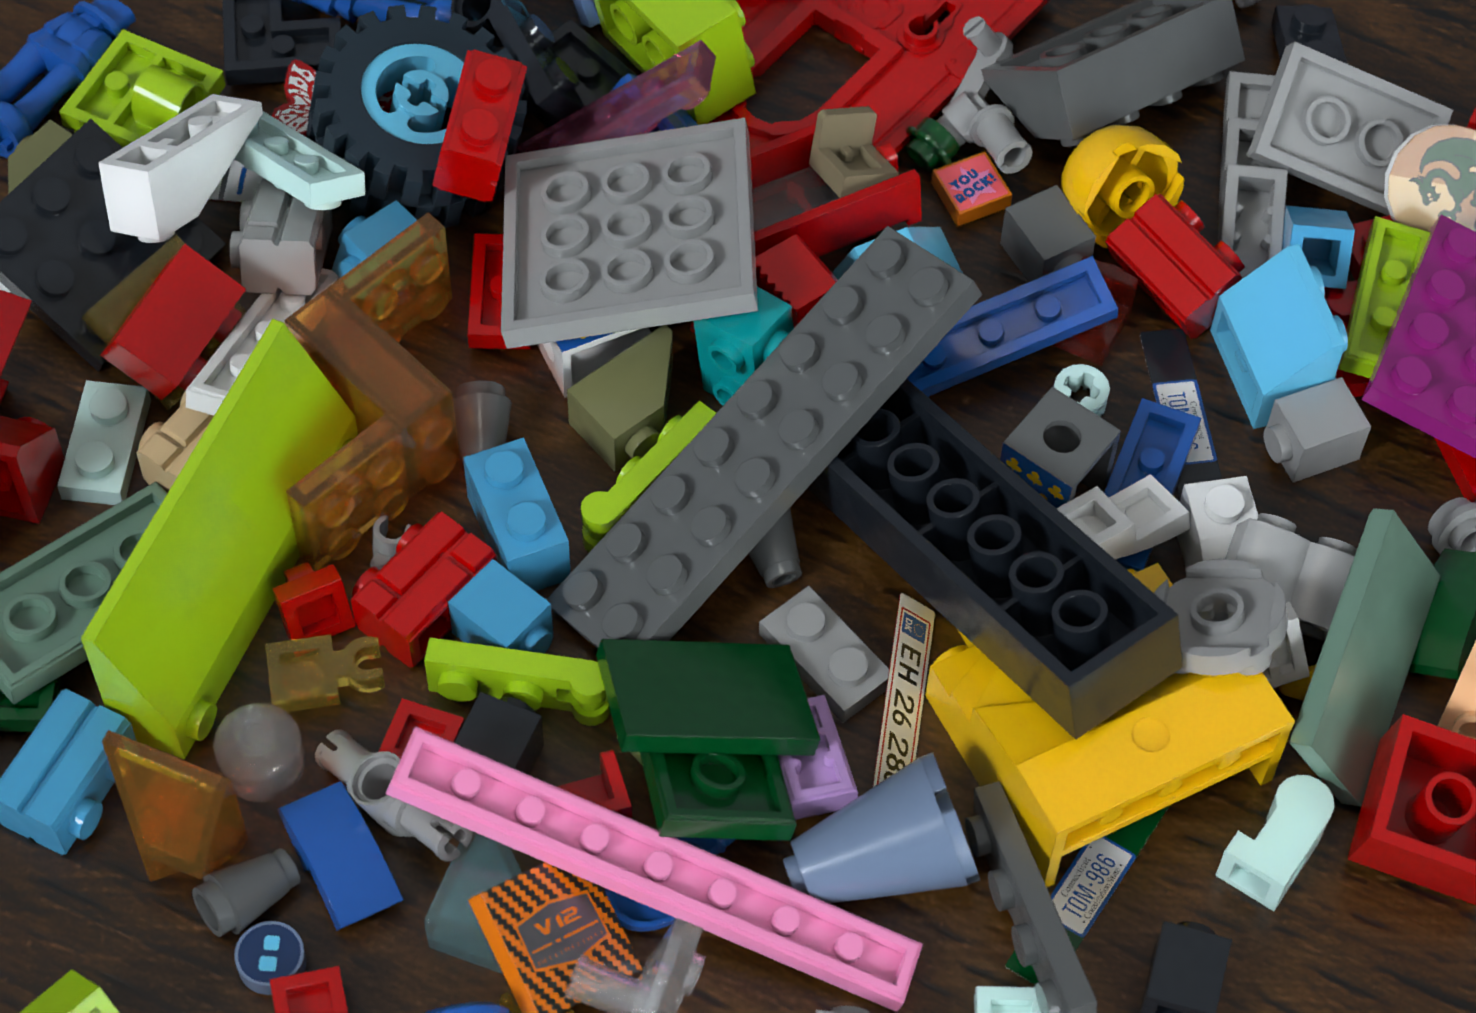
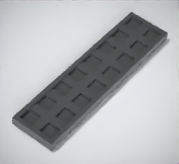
(766, 444)

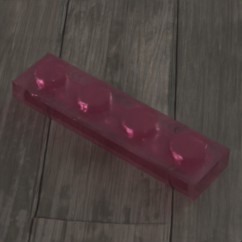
(636, 105)

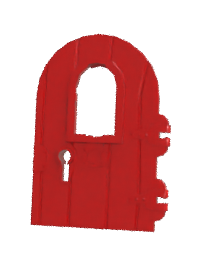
(906, 71)

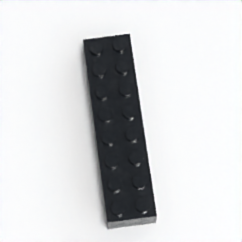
(1001, 563)

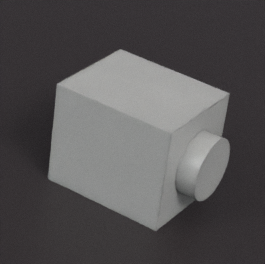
(1316, 430)

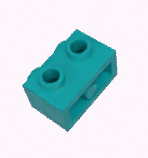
(739, 343)

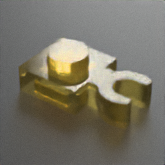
(309, 671)

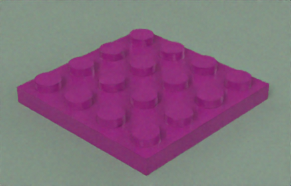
(1430, 350)

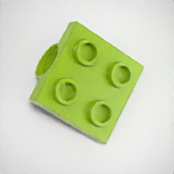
(139, 88)

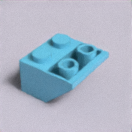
(1277, 333)

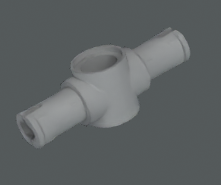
(367, 782)

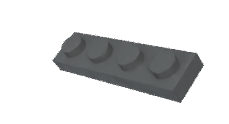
(1020, 889)

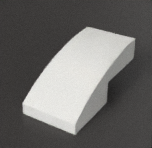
(1130, 519)

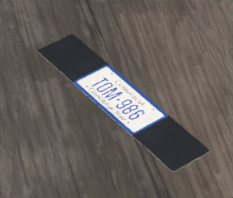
(1178, 388)

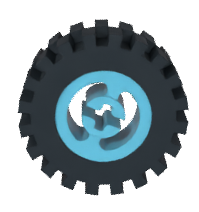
(402, 147)

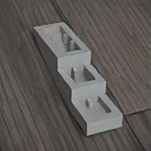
(1250, 191)

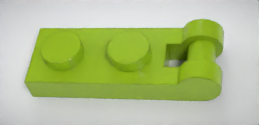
(604, 509)
(538, 679)

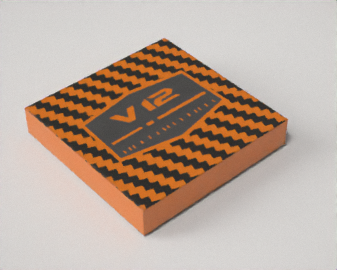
(543, 926)

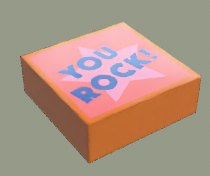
(971, 188)

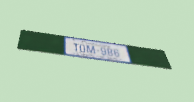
(1092, 882)

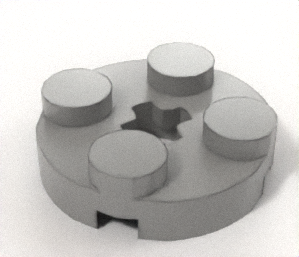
(1254, 621)

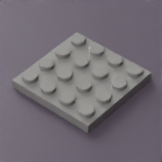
(628, 234)

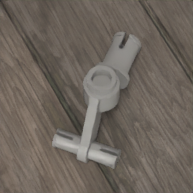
(971, 117)

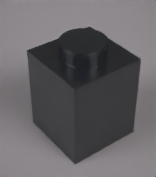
(503, 731)
(1186, 969)

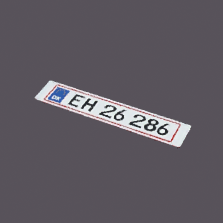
(904, 688)

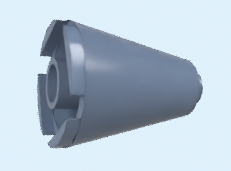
(886, 842)

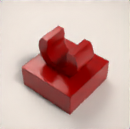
(313, 602)

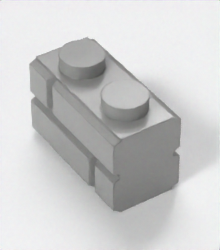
(280, 242)

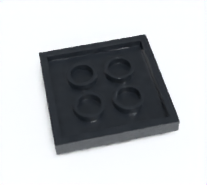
(61, 242)

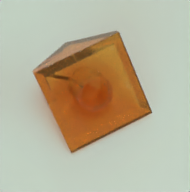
(175, 809)

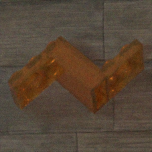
(398, 404)

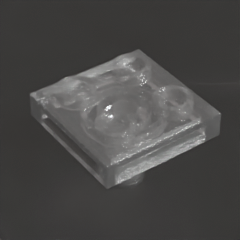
(665, 979)

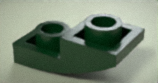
(1451, 618)

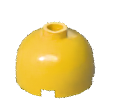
(1117, 174)

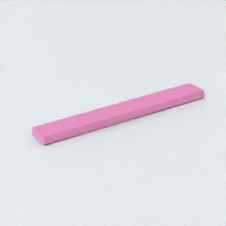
(655, 869)

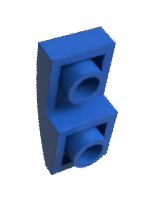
(340, 855)

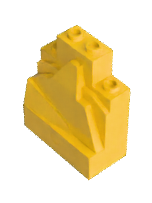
(1125, 768)

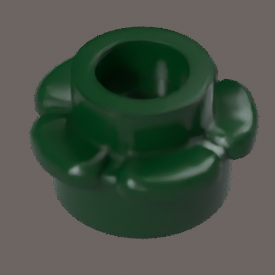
(931, 144)

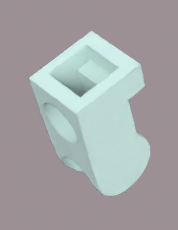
(1274, 859)

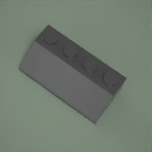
(1117, 66)

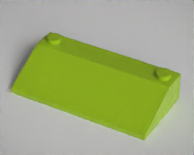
(215, 549)

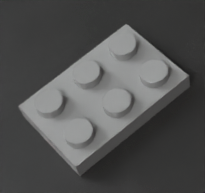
(1338, 124)

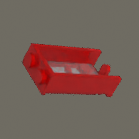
(797, 201)

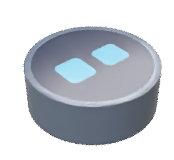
(268, 953)

